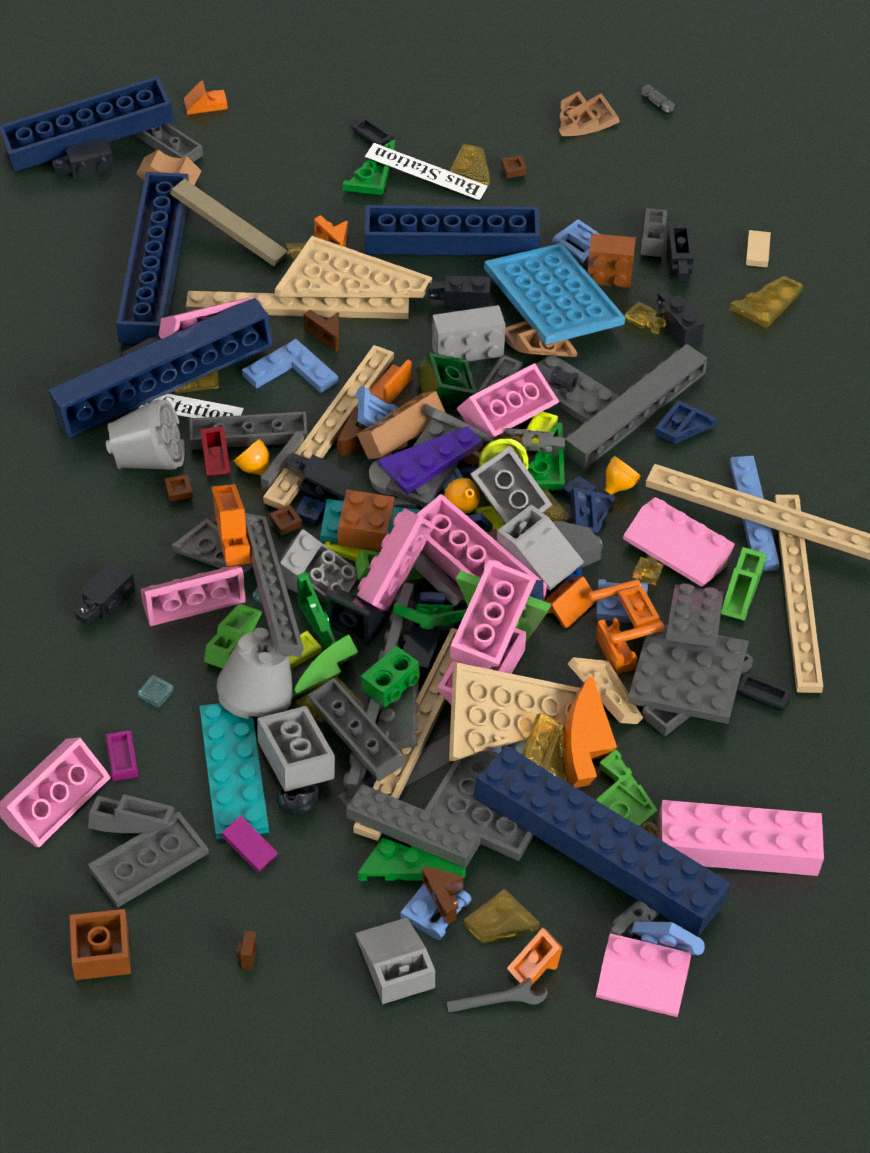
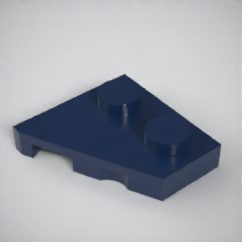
(683, 422)
(589, 508)

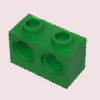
(390, 676)

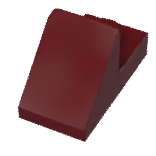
(215, 451)

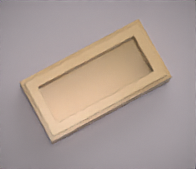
(758, 248)

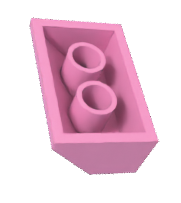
(643, 975)

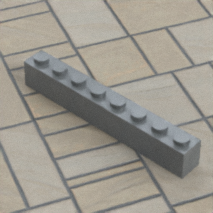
(634, 406)

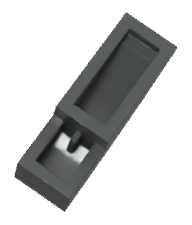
(653, 232)
(129, 815)

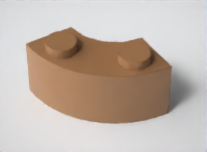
(163, 163)

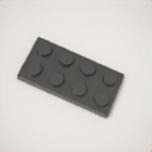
(586, 397)
(427, 492)
(695, 615)
(147, 860)

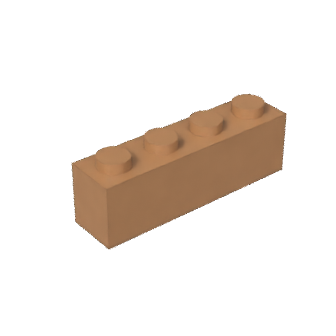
(399, 426)

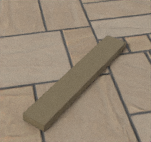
(229, 222)

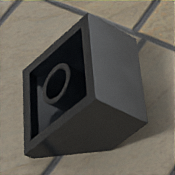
(354, 616)

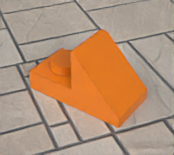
(201, 101)
(326, 231)
(536, 957)

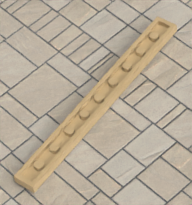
(296, 306)
(331, 423)
(760, 511)
(799, 606)
(429, 707)

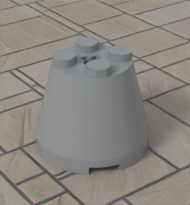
(147, 438)
(255, 678)

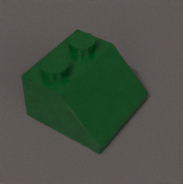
(446, 376)

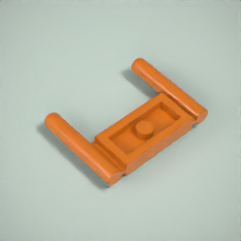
(637, 606)

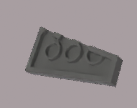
(399, 720)

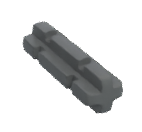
(657, 98)

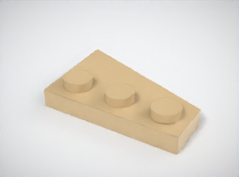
(610, 688)

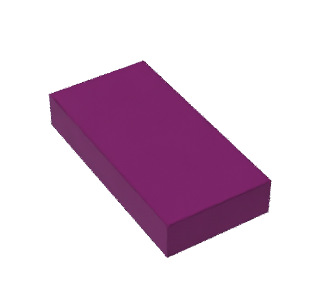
(121, 755)
(249, 844)

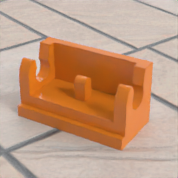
(617, 654)

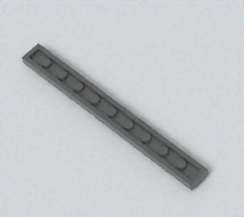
(272, 587)
(393, 637)

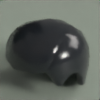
(298, 800)

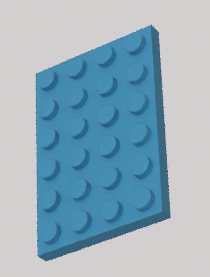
(554, 293)

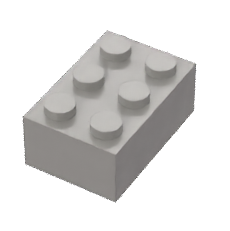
(469, 333)
(509, 486)
(295, 748)

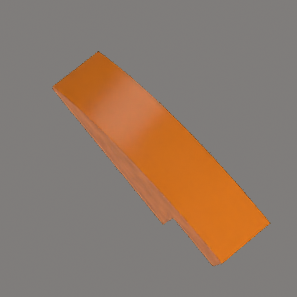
(231, 525)
(586, 735)

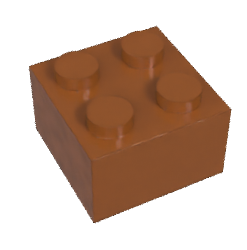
(611, 260)
(365, 520)
(100, 944)

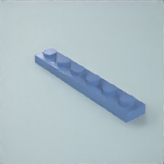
(758, 535)

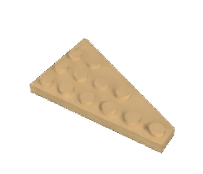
(337, 271)
(500, 708)

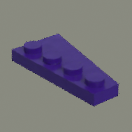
(425, 461)

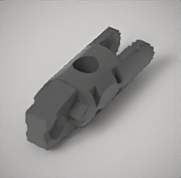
(546, 440)
(637, 912)

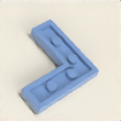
(290, 356)

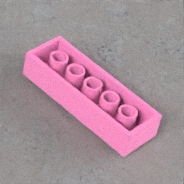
(461, 544)
(744, 837)

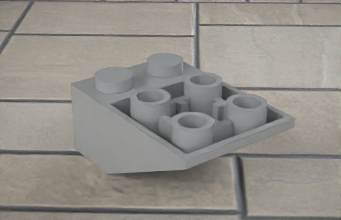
(539, 546)
(324, 567)
(396, 960)

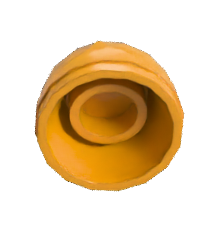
(254, 459)
(620, 476)
(463, 494)

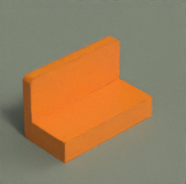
(393, 382)
(570, 600)

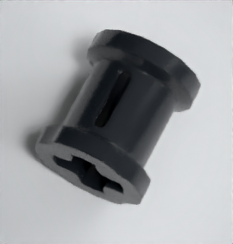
(563, 379)

